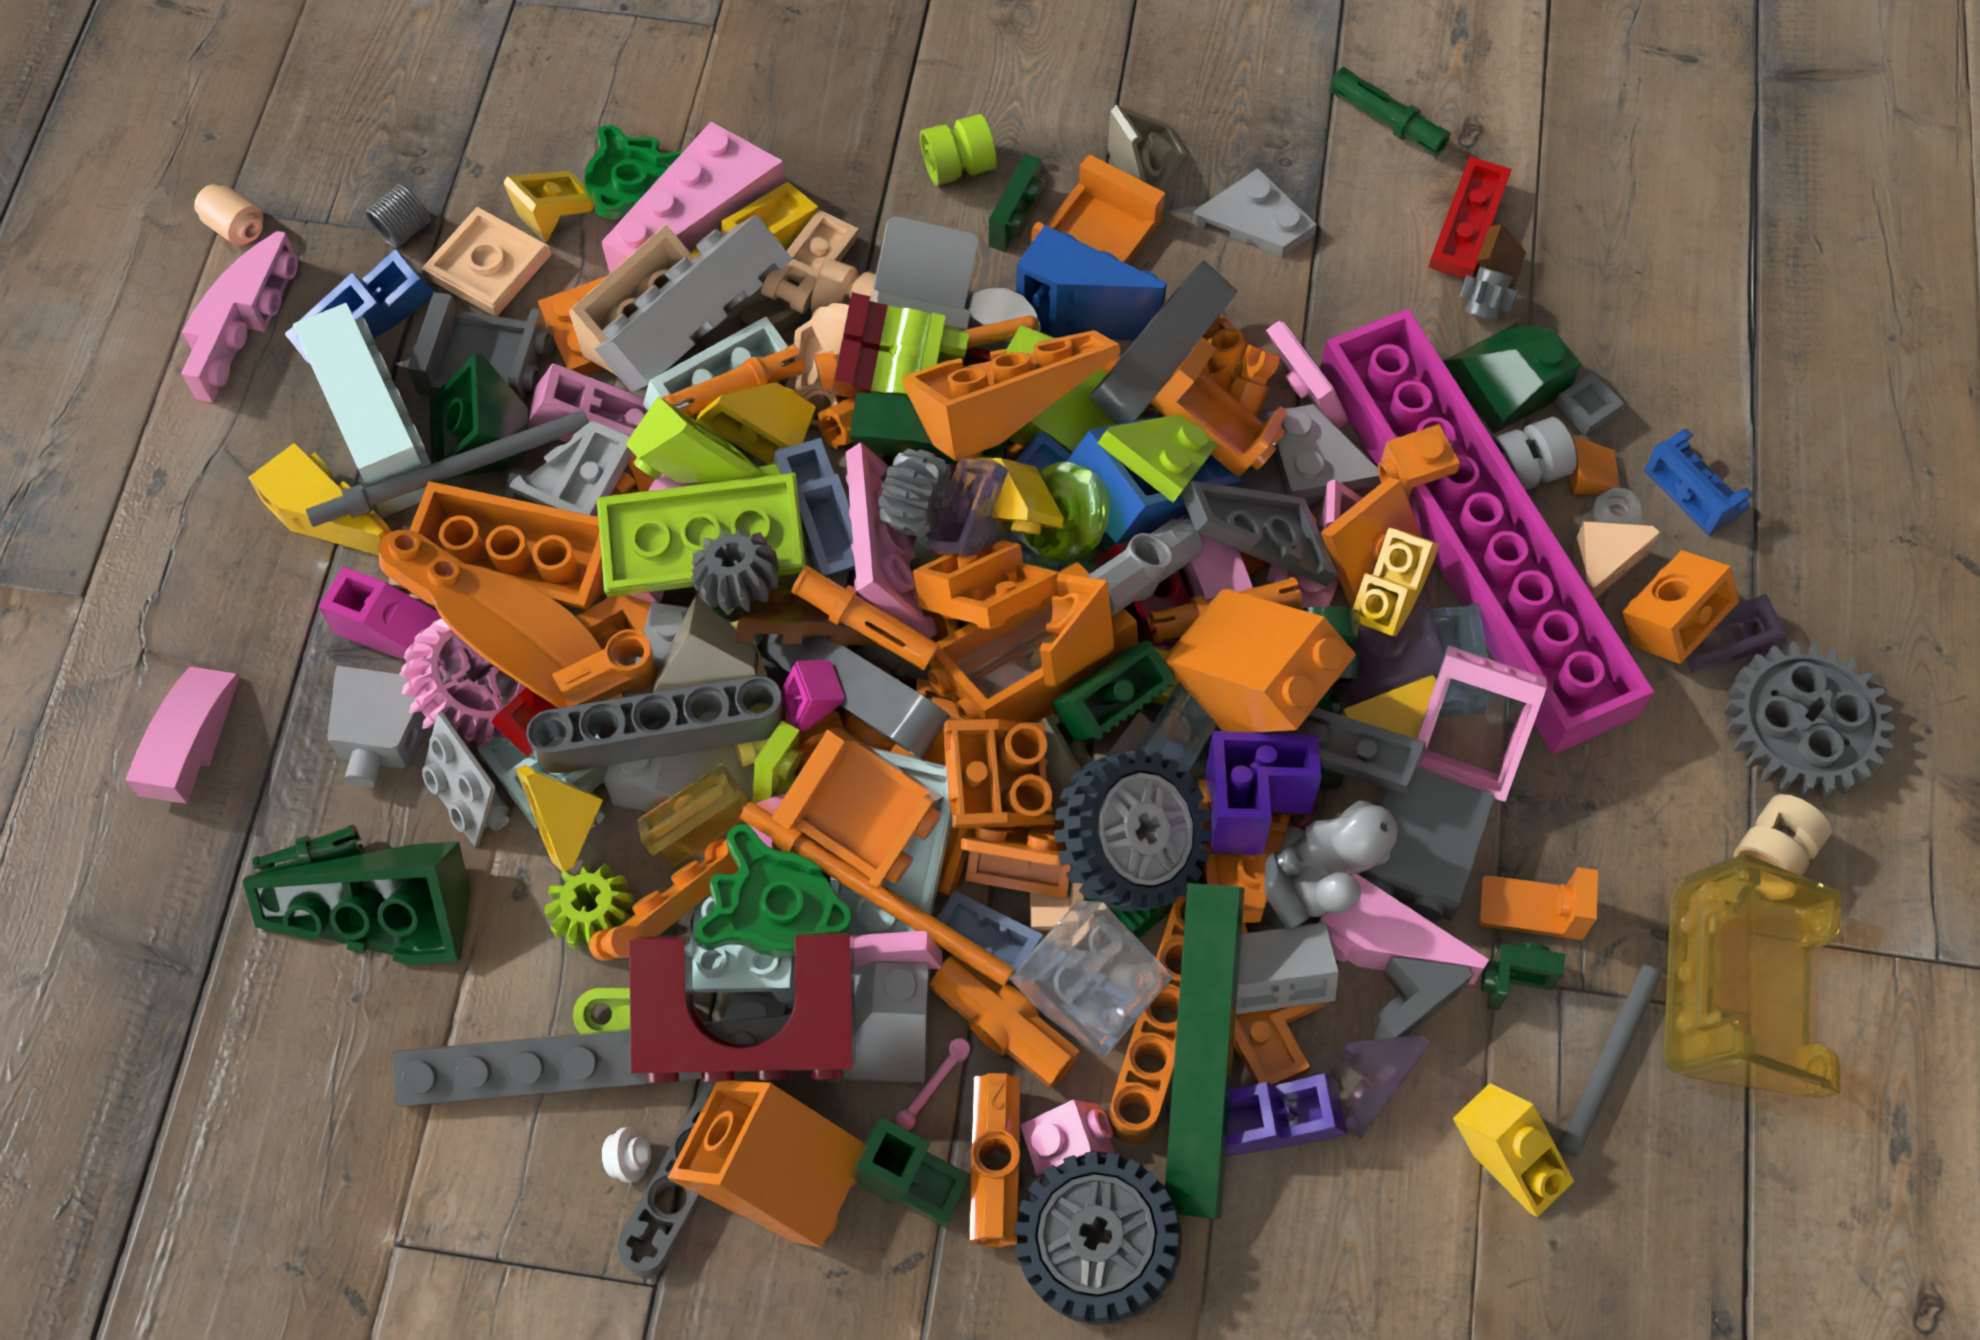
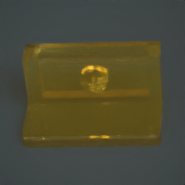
(693, 816)

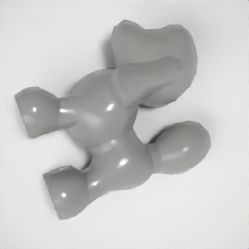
(1333, 852)

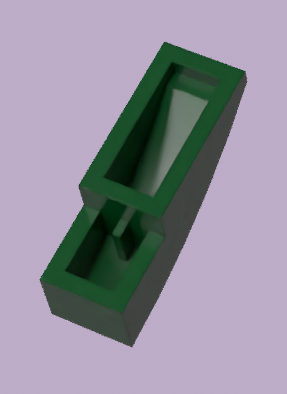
(892, 426)

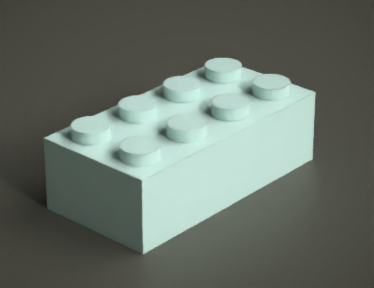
(363, 400)

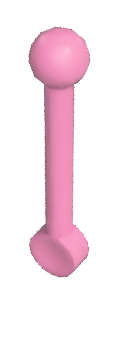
(958, 1051)

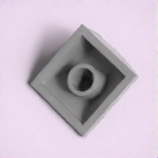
(890, 1023)

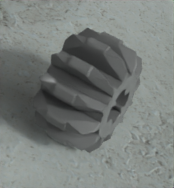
(914, 492)
(735, 570)

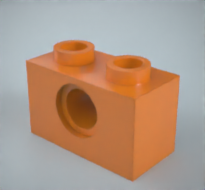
(1681, 606)

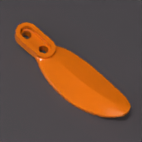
(492, 612)

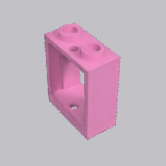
(1497, 679)

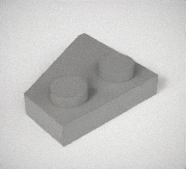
(1257, 215)
(1317, 453)
(578, 471)

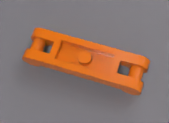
(660, 911)

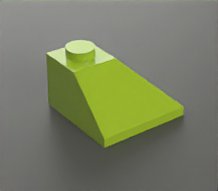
(685, 449)

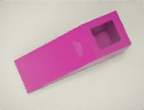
(375, 613)

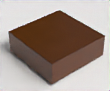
(1501, 252)

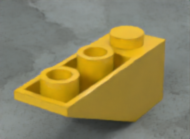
(301, 481)

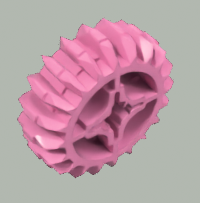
(465, 704)

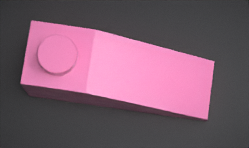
(567, 392)
(1388, 929)

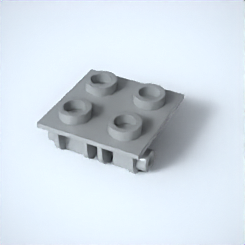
(462, 783)

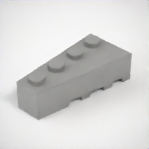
(690, 302)

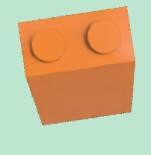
(1258, 662)
(769, 1160)

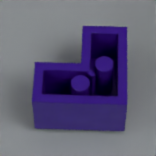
(1254, 777)

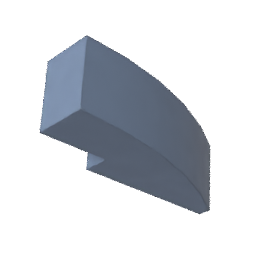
(821, 505)

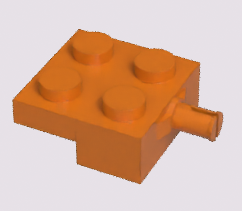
(984, 586)

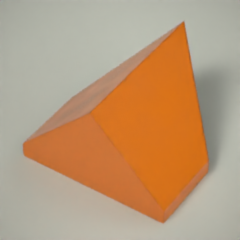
(1080, 627)

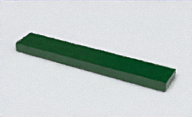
(1204, 1049)

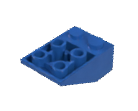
(1086, 288)

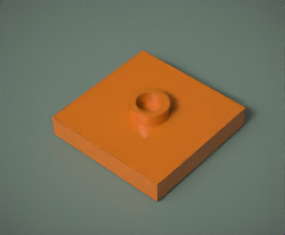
(1359, 533)

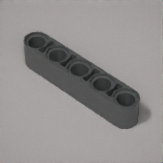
(1163, 344)
(869, 692)
(634, 713)

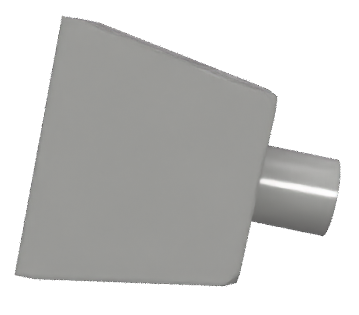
(372, 723)

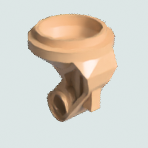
(817, 336)

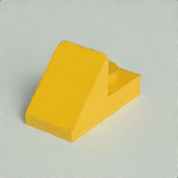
(545, 197)

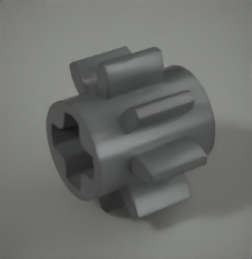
(1488, 293)

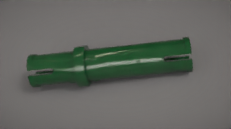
(1404, 120)

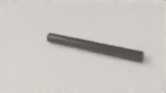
(1609, 1061)

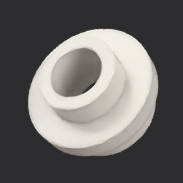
(626, 1155)

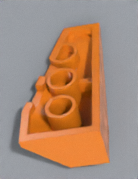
(991, 400)

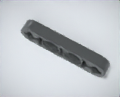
(638, 1229)

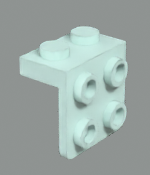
(739, 967)

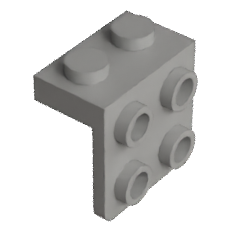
(925, 269)

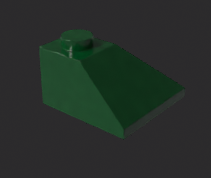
(1514, 373)
(474, 411)

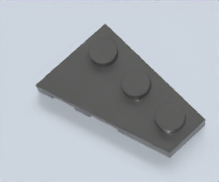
(1262, 525)

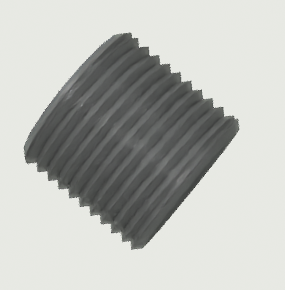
(398, 216)

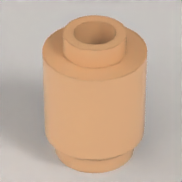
(229, 214)

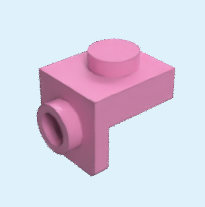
(1067, 1132)

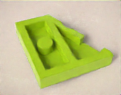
(1160, 451)

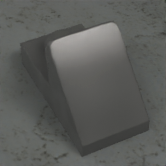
(1425, 991)

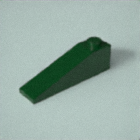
(385, 901)

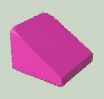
(811, 693)

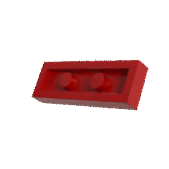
(1469, 217)

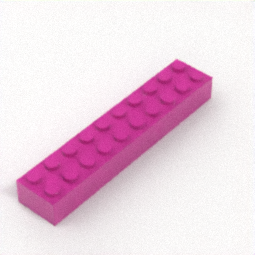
(1489, 534)

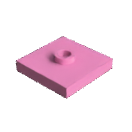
(1306, 376)

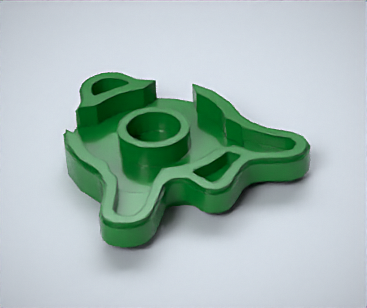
(623, 171)
(769, 900)

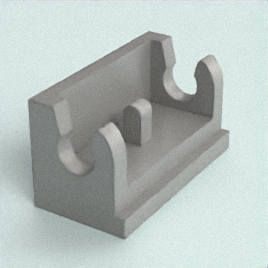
(1286, 968)

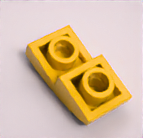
(1396, 582)

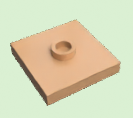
(486, 261)

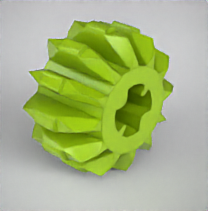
(569, 900)

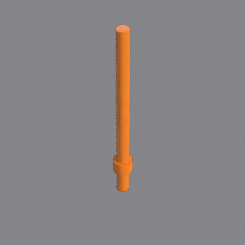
(886, 899)

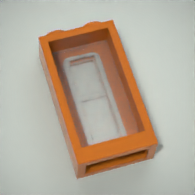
(1001, 669)

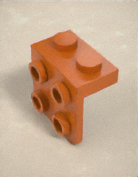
(1017, 859)

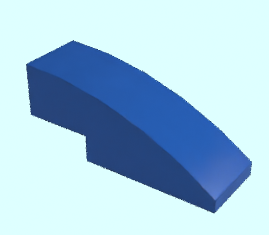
(381, 297)

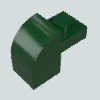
(901, 1171)

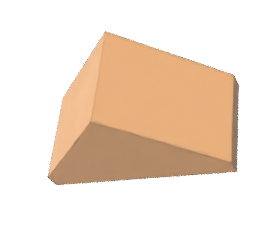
(1609, 552)

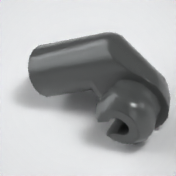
(1279, 886)

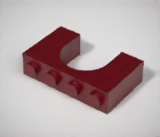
(673, 1038)

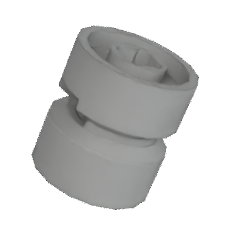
(1539, 452)

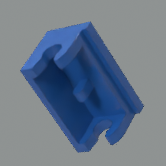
(1694, 484)

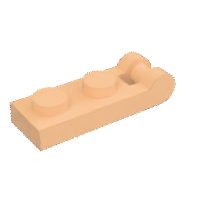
(818, 242)

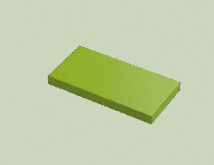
(653, 533)

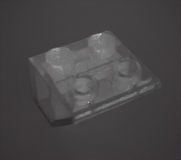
(1091, 976)

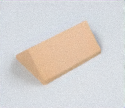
(622, 287)

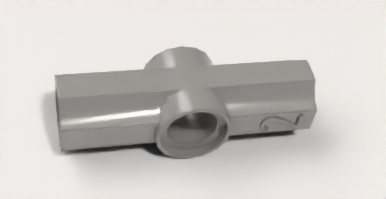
(1148, 562)

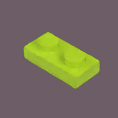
(777, 763)

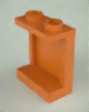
(1108, 210)
(1239, 434)
(860, 807)

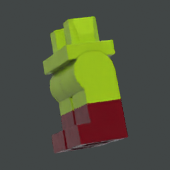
(889, 343)

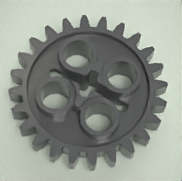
(1787, 749)

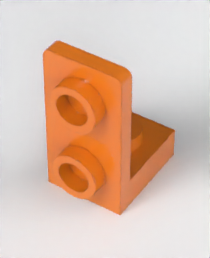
(1540, 907)

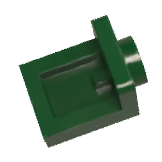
(1522, 965)

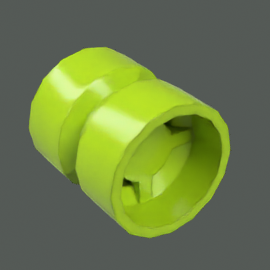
(963, 148)

